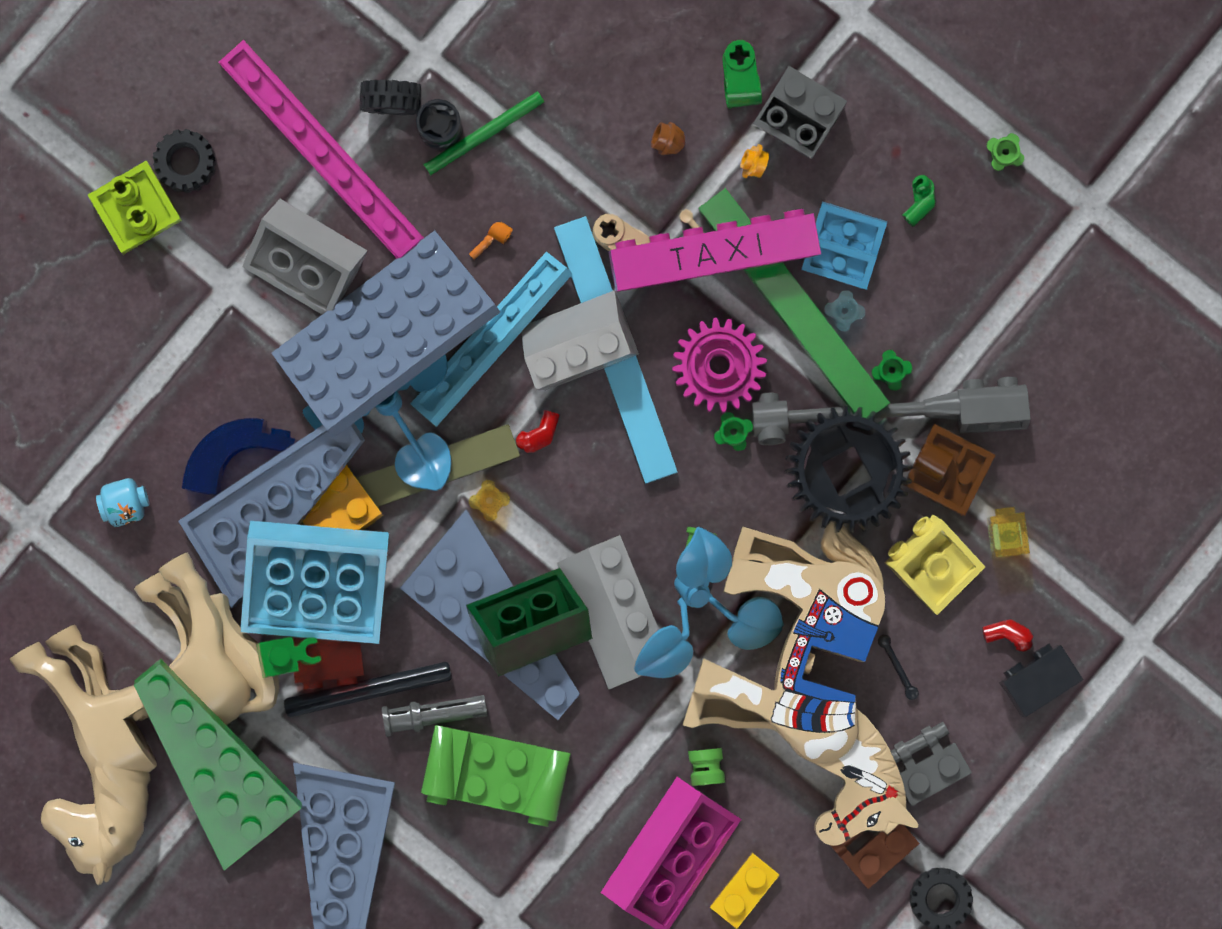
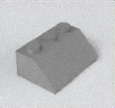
(303, 257)
(577, 341)

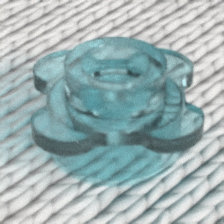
(835, 310)

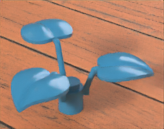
(424, 461)
(702, 562)

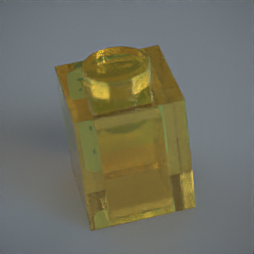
(1008, 533)

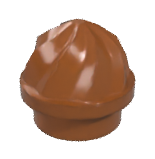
(668, 139)

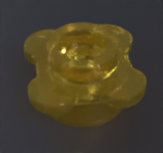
(479, 500)

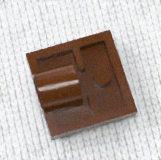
(949, 470)

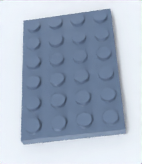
(385, 333)

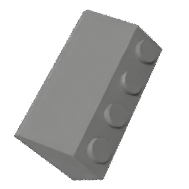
(616, 607)

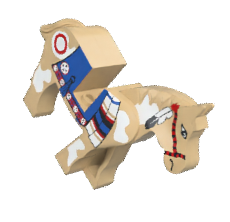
(839, 616)

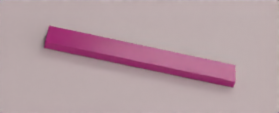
(321, 150)

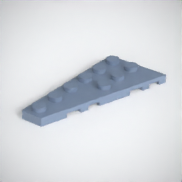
(275, 493)
(465, 571)
(342, 842)

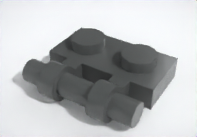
(934, 772)

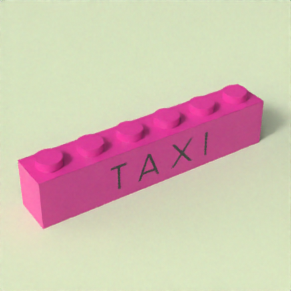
(714, 252)

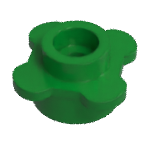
(882, 372)
(730, 422)

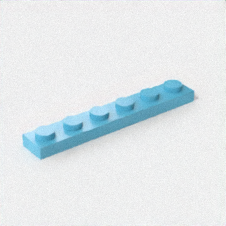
(493, 337)

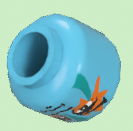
(122, 502)

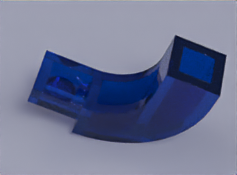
(214, 452)

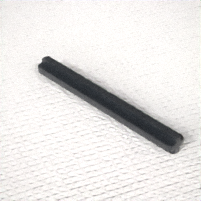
(368, 689)

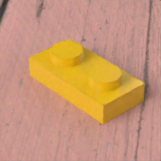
(744, 890)

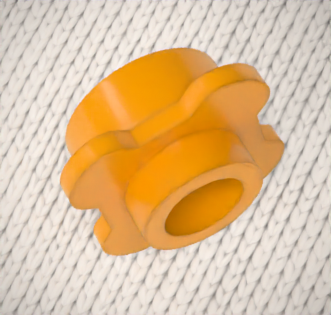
(754, 161)

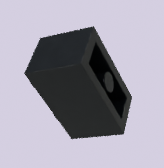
(1040, 680)

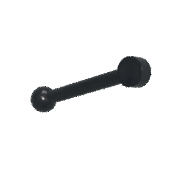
(911, 692)

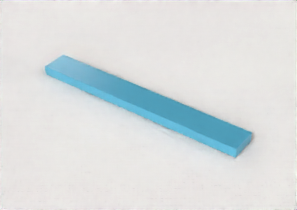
(626, 376)

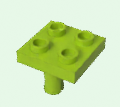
(134, 207)

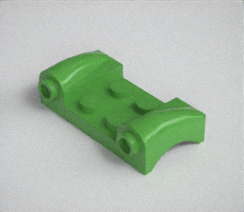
(495, 774)

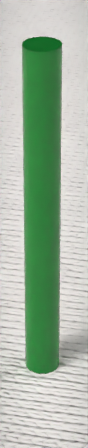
(484, 133)

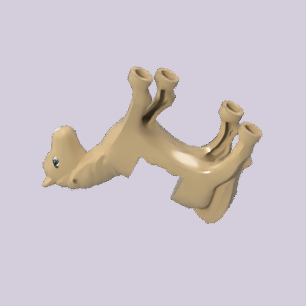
(213, 662)

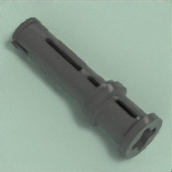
(417, 715)

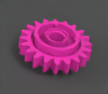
(719, 343)

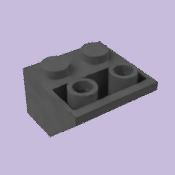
(800, 112)

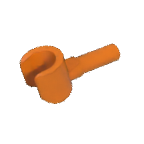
(498, 231)

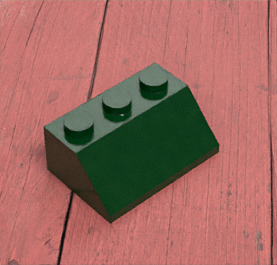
(530, 621)

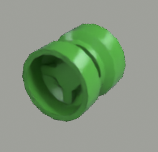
(706, 758)

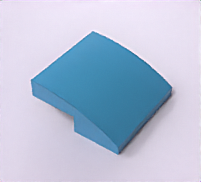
(847, 245)

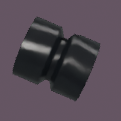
(439, 124)

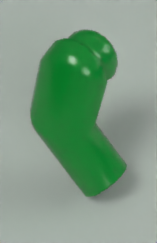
(923, 200)

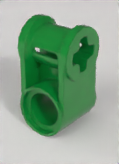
(741, 81)

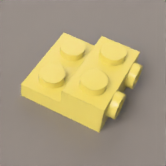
(934, 563)

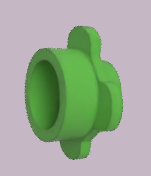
(1010, 143)

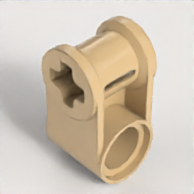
(622, 230)

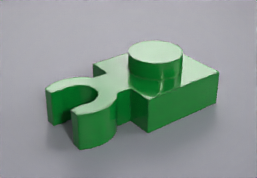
(281, 656)

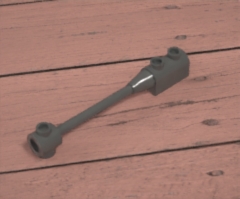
(974, 407)

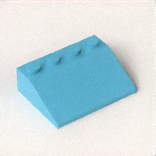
(314, 582)

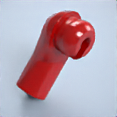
(541, 436)
(1010, 630)

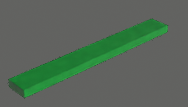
(803, 318)

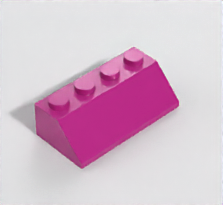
(670, 855)

